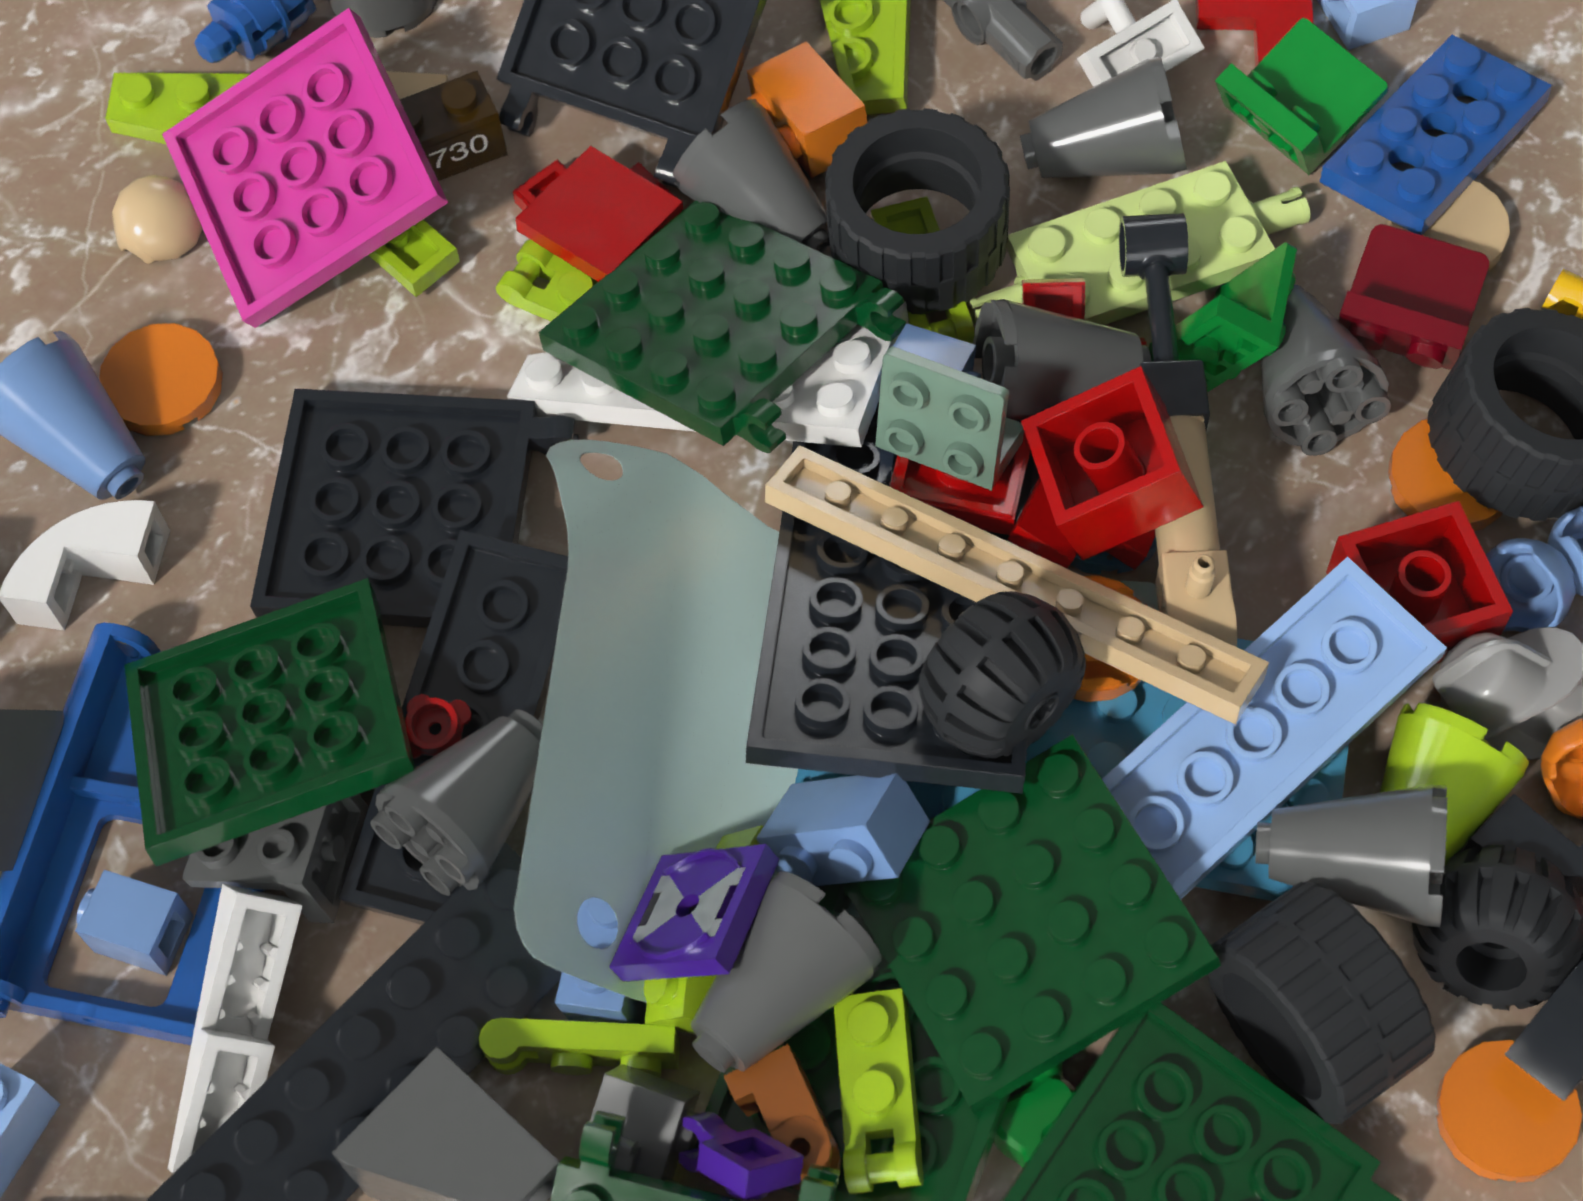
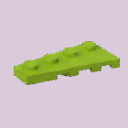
(871, 49)
(154, 102)

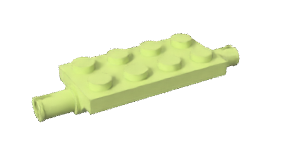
(1223, 240)

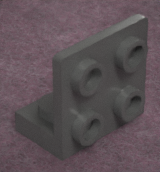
(298, 855)

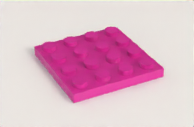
(303, 168)

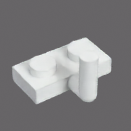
(1160, 34)

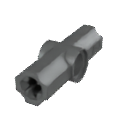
(1011, 32)

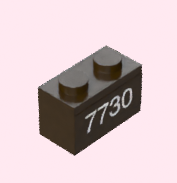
(456, 125)

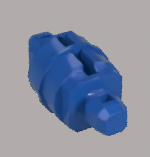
(250, 26)

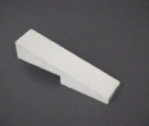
(234, 1012)

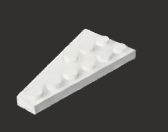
(823, 406)

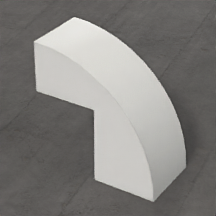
(103, 541)

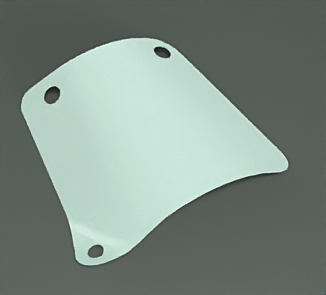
(646, 696)

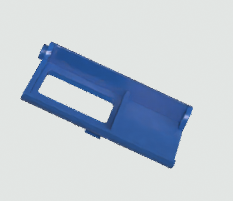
(84, 788)

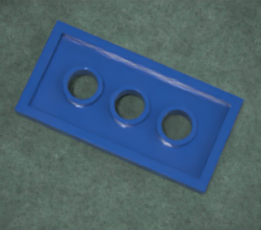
(1443, 163)

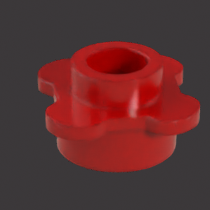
(426, 711)

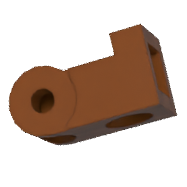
(789, 1107)

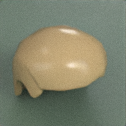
(155, 219)

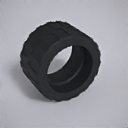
(924, 153)
(1488, 445)
(1321, 1002)

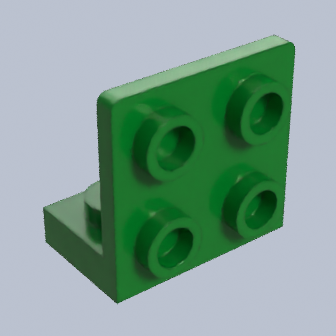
(1303, 94)
(1241, 320)

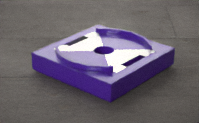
(695, 913)

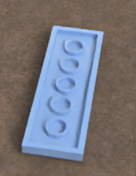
(1329, 675)

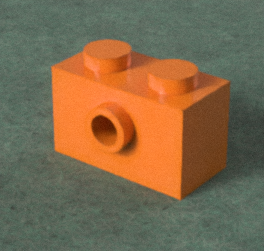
(807, 105)

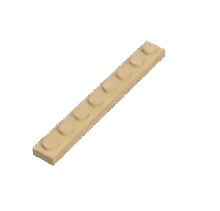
(981, 564)

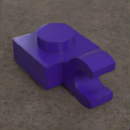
(742, 1161)

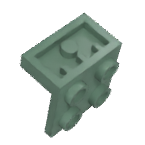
(945, 419)

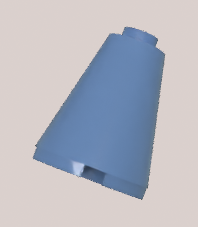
(66, 418)

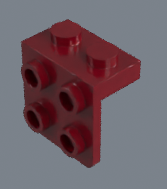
(1414, 296)

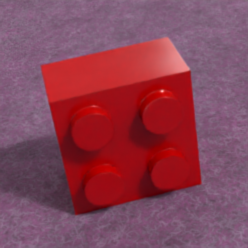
(1111, 464)
(1433, 571)

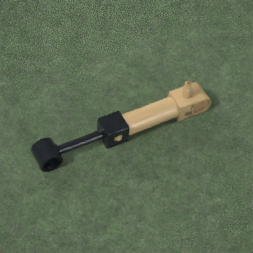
(1192, 569)

